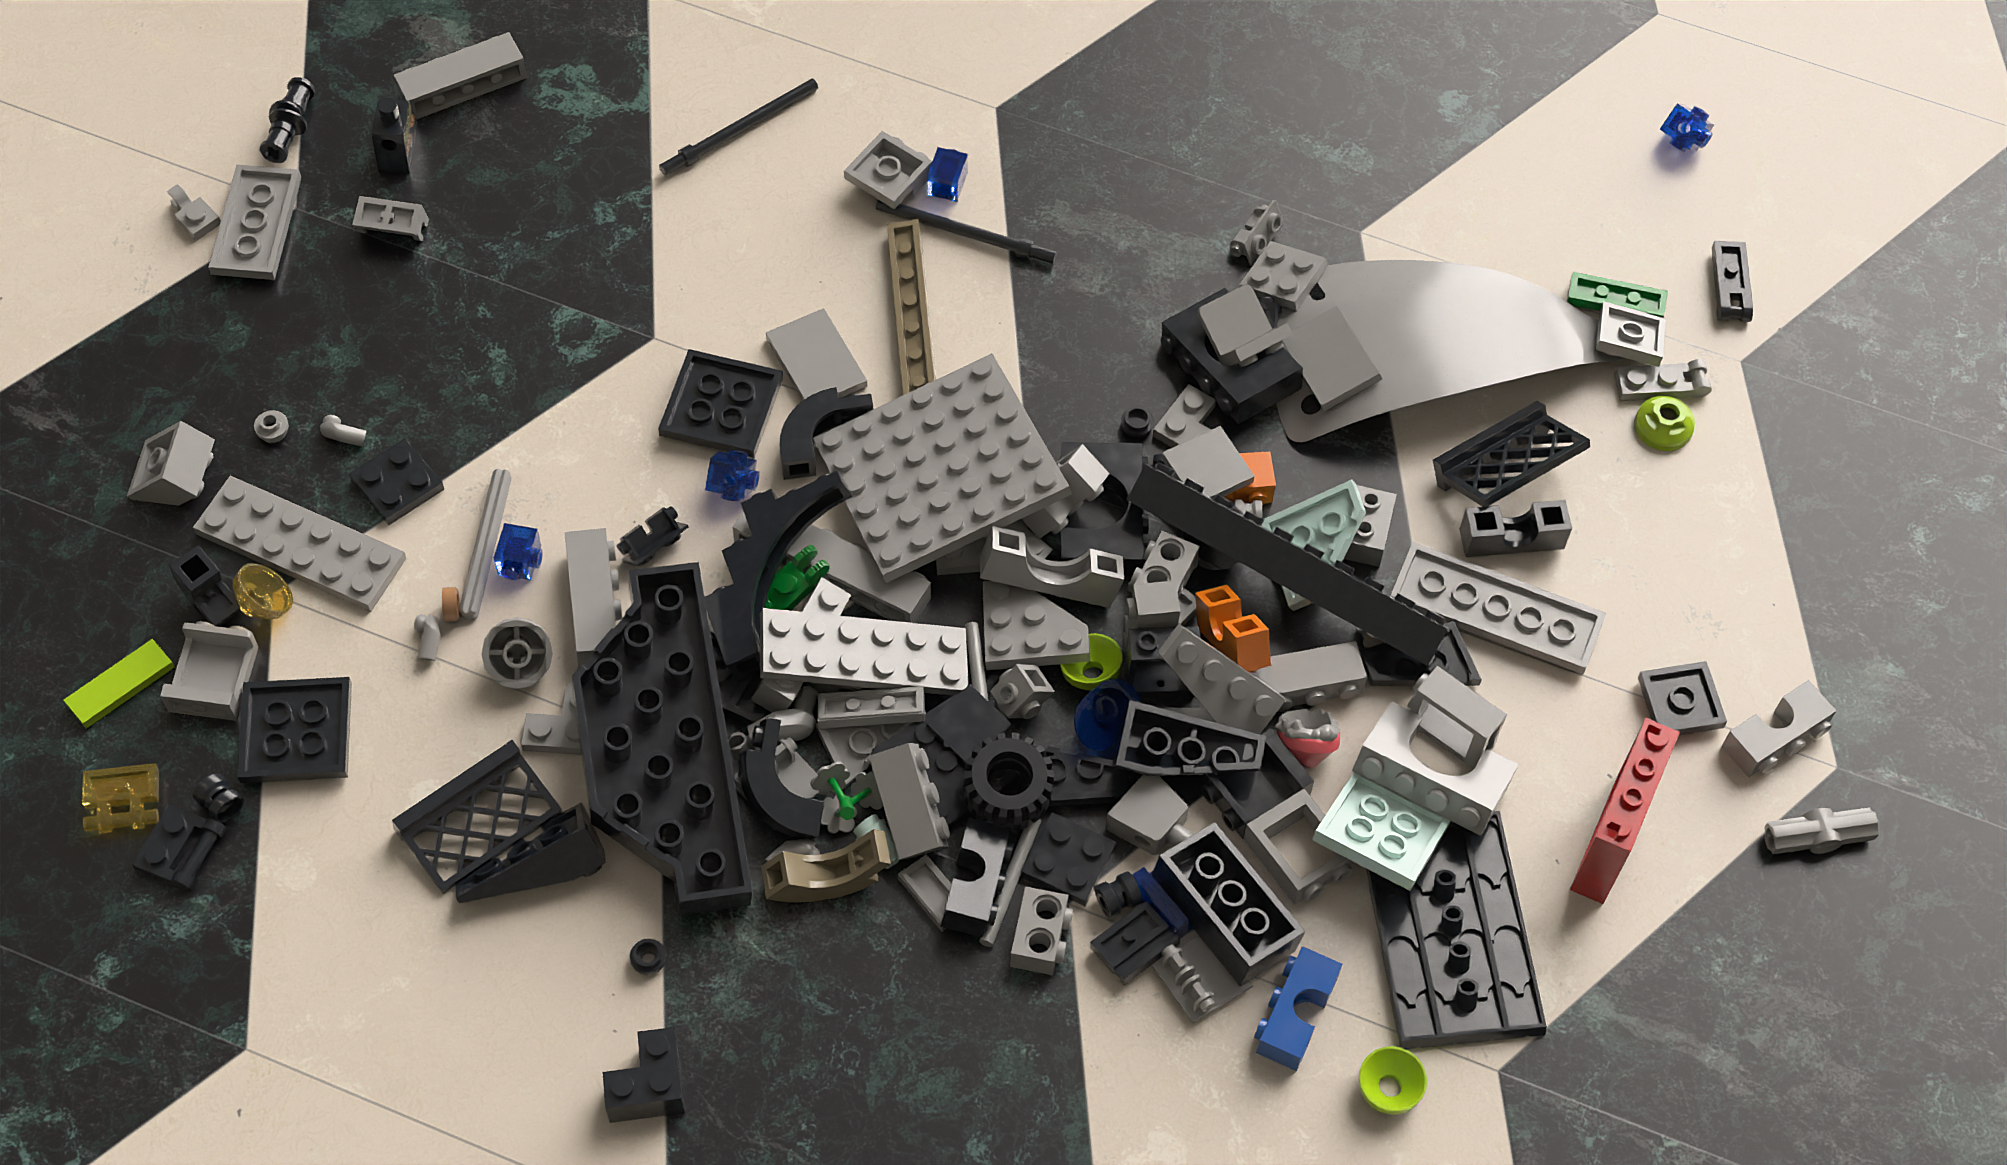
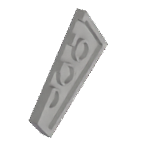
(1220, 684)

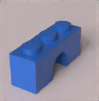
(1308, 980)

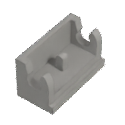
(390, 217)

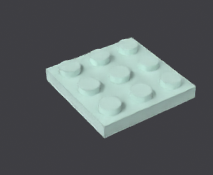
(1381, 830)

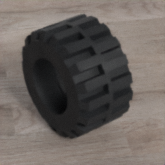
(1015, 755)

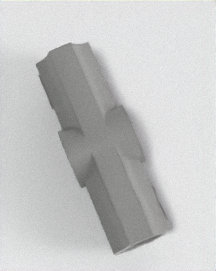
(1821, 830)

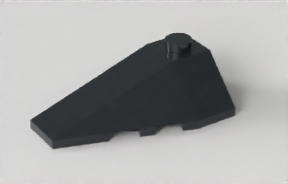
(1173, 743)
(558, 855)

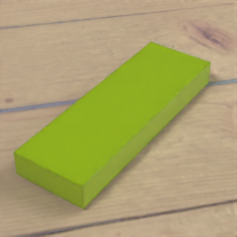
(119, 683)

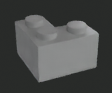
(1084, 478)

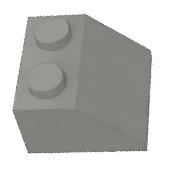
(172, 466)

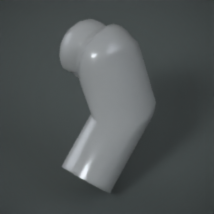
(333, 429)

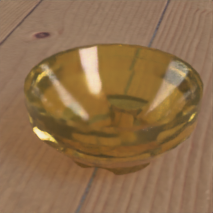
(261, 592)

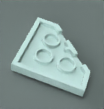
(1324, 522)

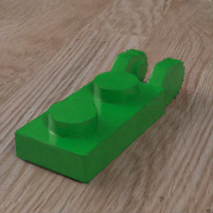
(791, 584)

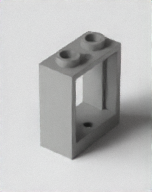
(1456, 716)
(1276, 820)

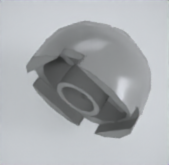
(517, 653)

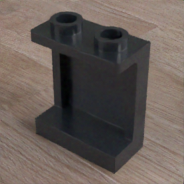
(1252, 793)

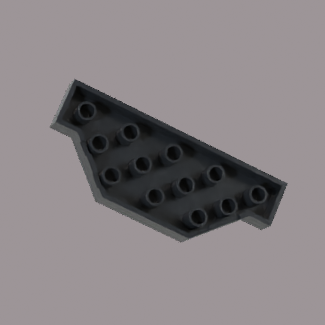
(660, 742)

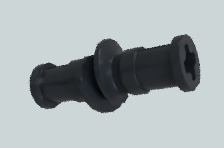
(287, 119)

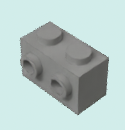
(1372, 533)

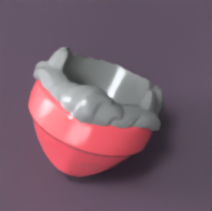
(1309, 735)

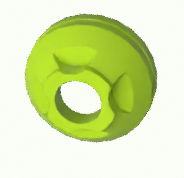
(1663, 433)
(1104, 654)
(1395, 1064)

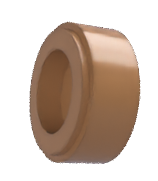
(450, 604)

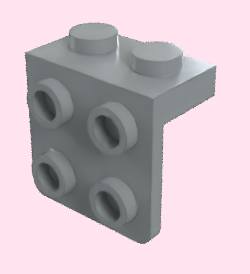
(1240, 327)

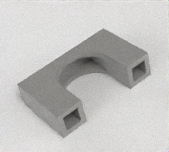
(1461, 799)

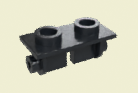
(663, 532)

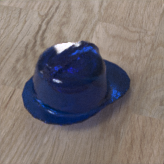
(1100, 713)

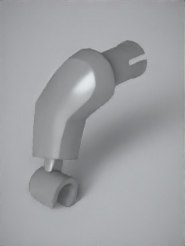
(795, 722)

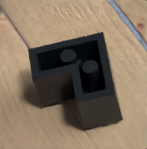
(651, 1088)

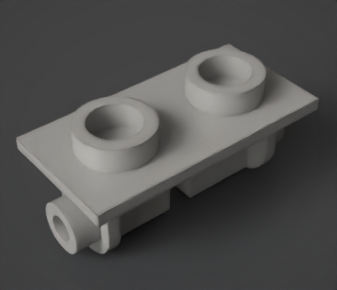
(1263, 225)

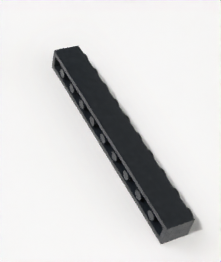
(1289, 564)

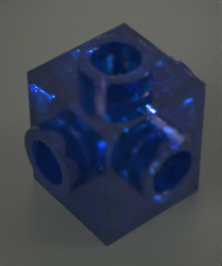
(1678, 125)
(732, 475)

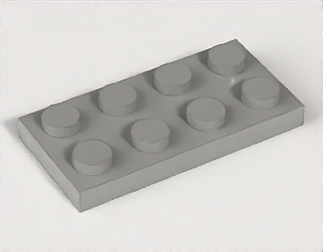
(255, 222)

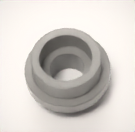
(271, 433)

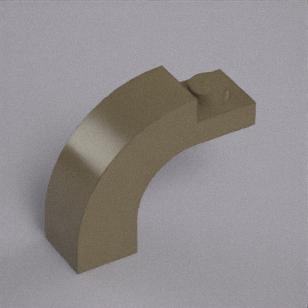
(828, 875)

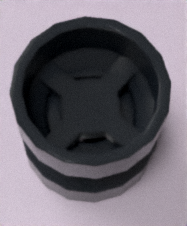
(218, 798)
(1118, 894)

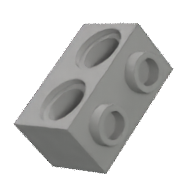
(1161, 570)
(1035, 930)

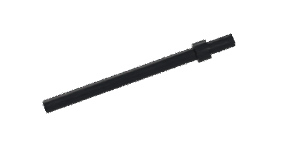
(690, 154)
(1024, 248)

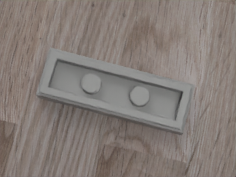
(871, 707)

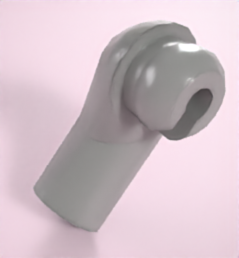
(431, 636)
(798, 846)

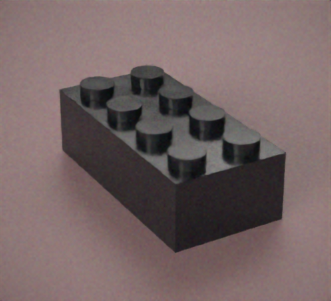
(1228, 904)

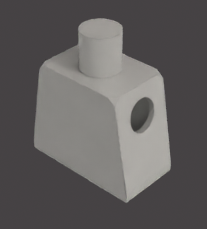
(1149, 816)

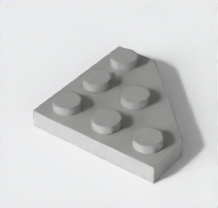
(1029, 629)

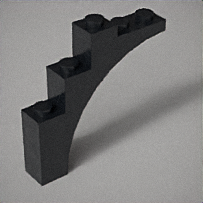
(754, 562)

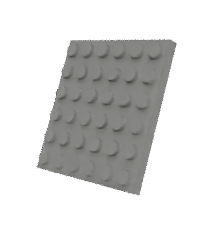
(942, 467)

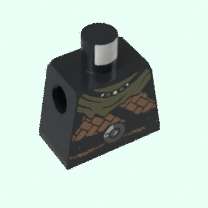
(394, 123)

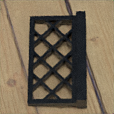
(1504, 442)
(459, 791)

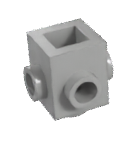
(1021, 691)

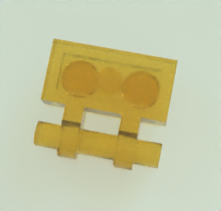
(120, 787)

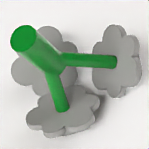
(839, 811)

